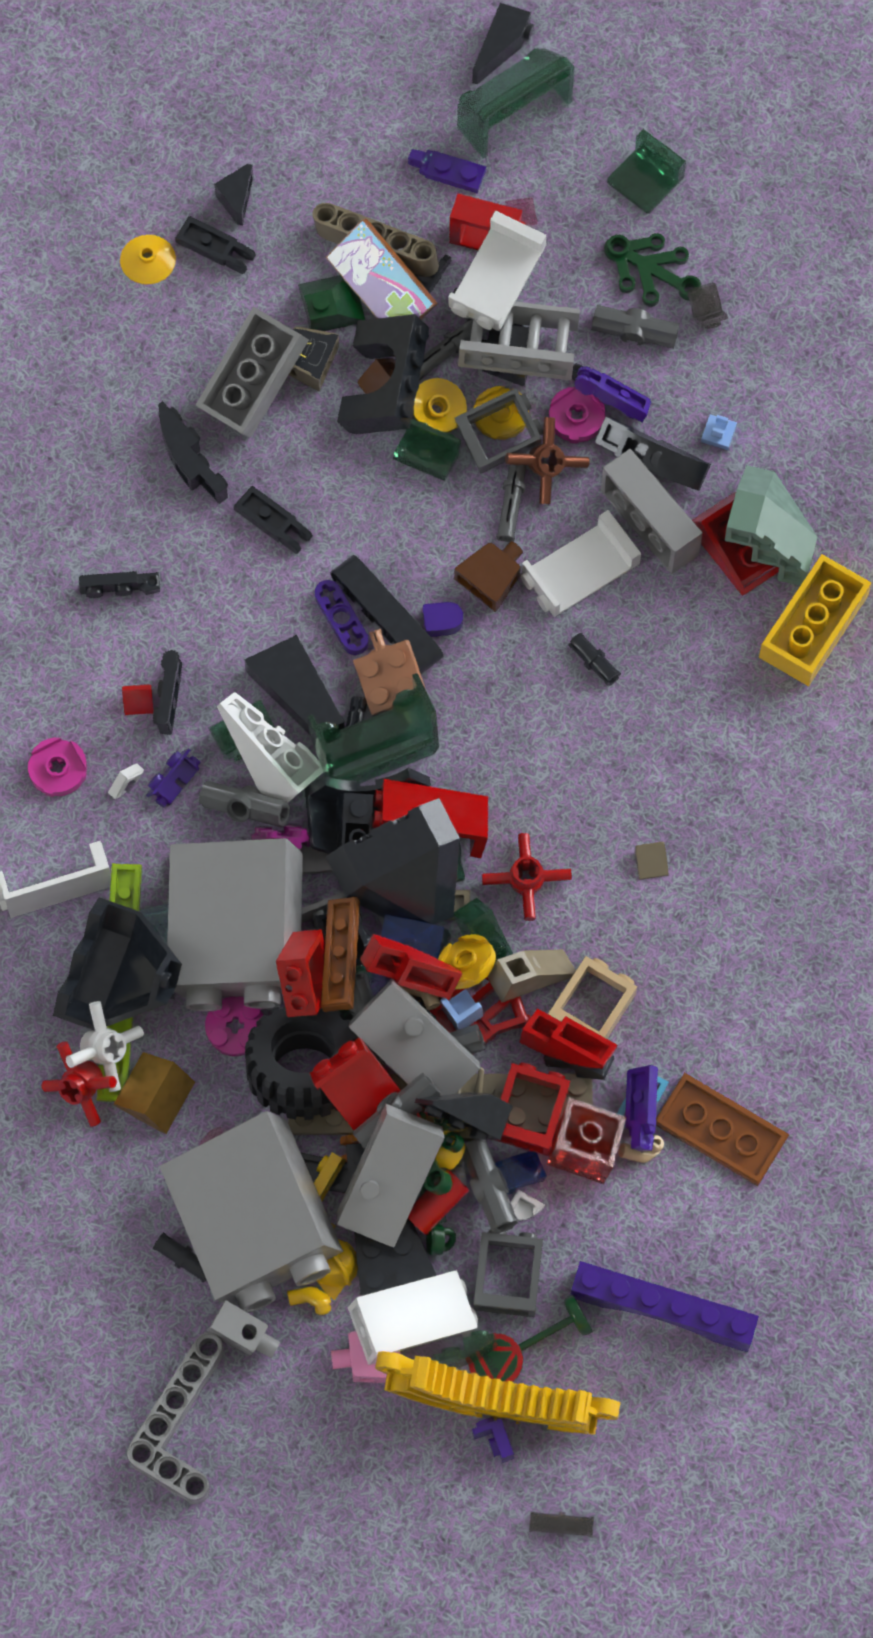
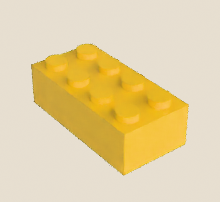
(815, 620)

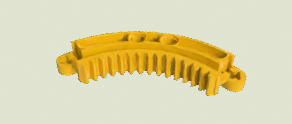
(475, 1395)

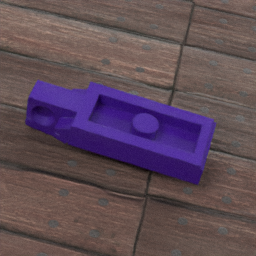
(448, 169)
(641, 1106)

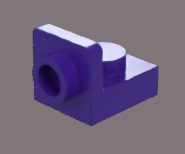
(500, 1442)

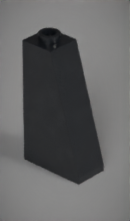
(293, 683)

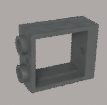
(522, 405)
(501, 1303)

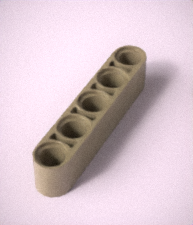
(413, 247)

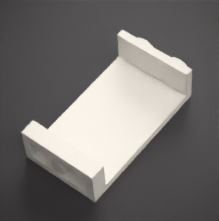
(498, 272)
(581, 566)
(58, 889)
(412, 1315)

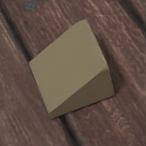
(651, 860)

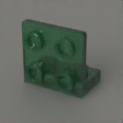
(648, 172)

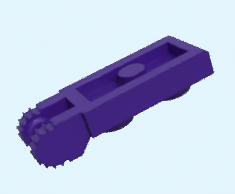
(612, 393)

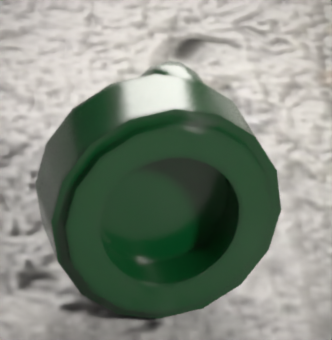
(436, 1240)

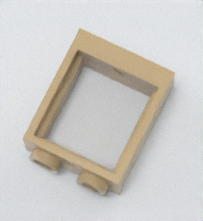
(600, 970)

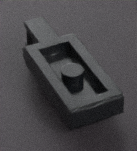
(120, 583)

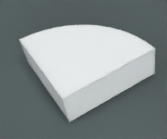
(124, 777)
(525, 1206)

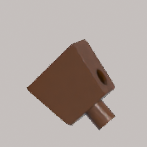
(490, 573)

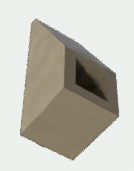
(529, 972)

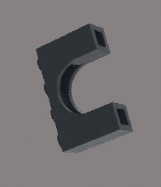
(393, 403)

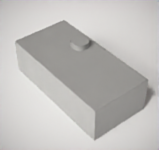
(252, 372)
(651, 511)
(413, 1040)
(389, 1175)

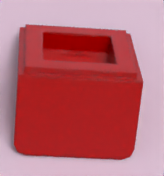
(137, 699)

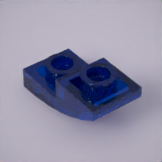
(522, 1170)

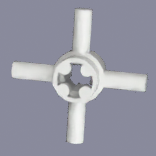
(104, 1044)

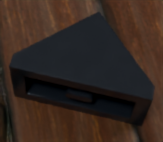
(234, 192)

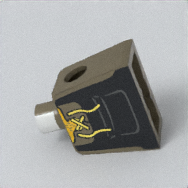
(316, 357)

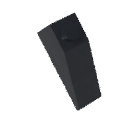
(503, 39)

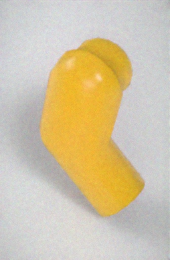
(313, 1296)

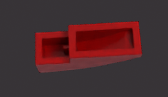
(410, 967)
(566, 1041)

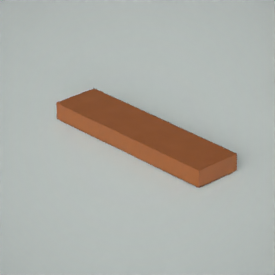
(340, 954)

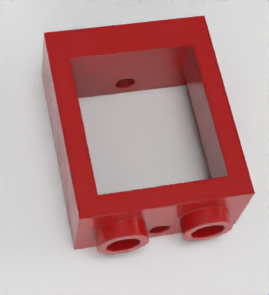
(471, 220)
(302, 968)
(525, 1138)

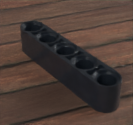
(386, 611)

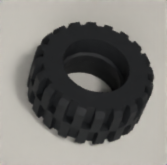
(275, 1036)

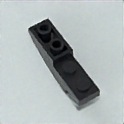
(184, 449)
(655, 454)

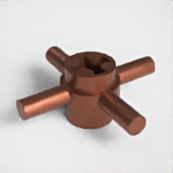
(557, 460)

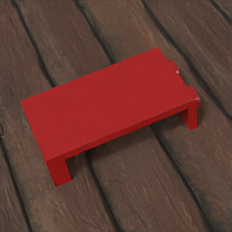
(466, 810)
(354, 1082)

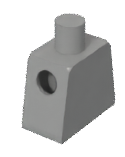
(229, 1326)

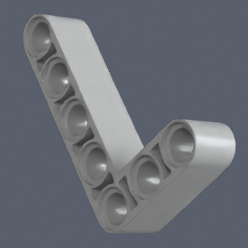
(173, 1418)

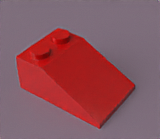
(731, 557)

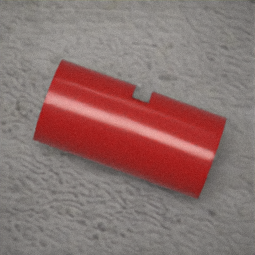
(432, 1208)

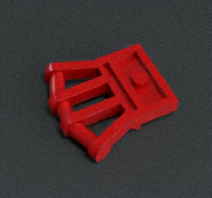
(488, 1031)

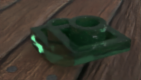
(475, 1347)

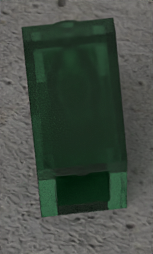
(480, 920)

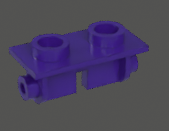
(179, 767)

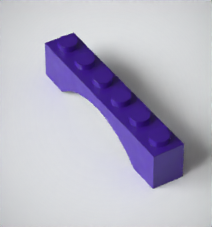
(633, 1295)

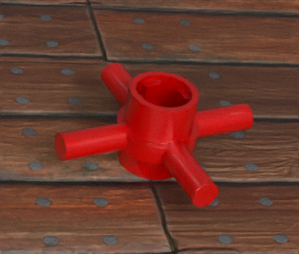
(528, 886)
(80, 1084)

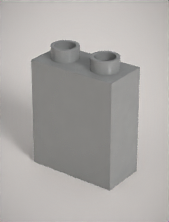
(232, 918)
(252, 1212)

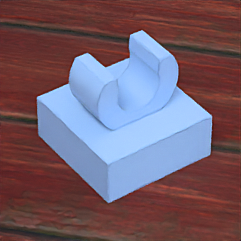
(719, 431)

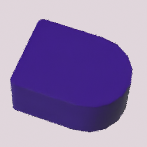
(442, 618)

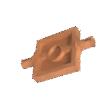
(386, 672)

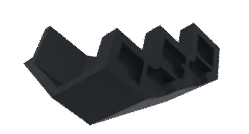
(403, 866)
(118, 964)

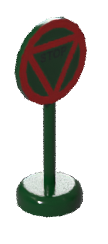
(507, 1358)

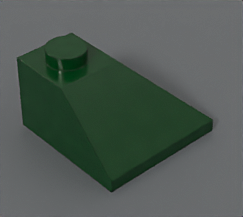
(330, 304)

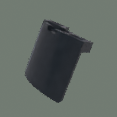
(322, 799)

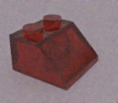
(586, 1141)

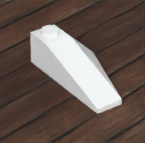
(272, 759)

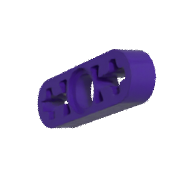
(344, 638)

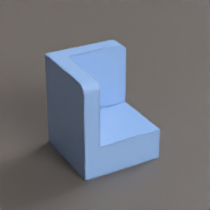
(461, 1010)

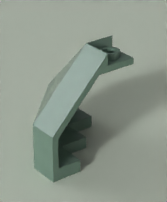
(771, 524)

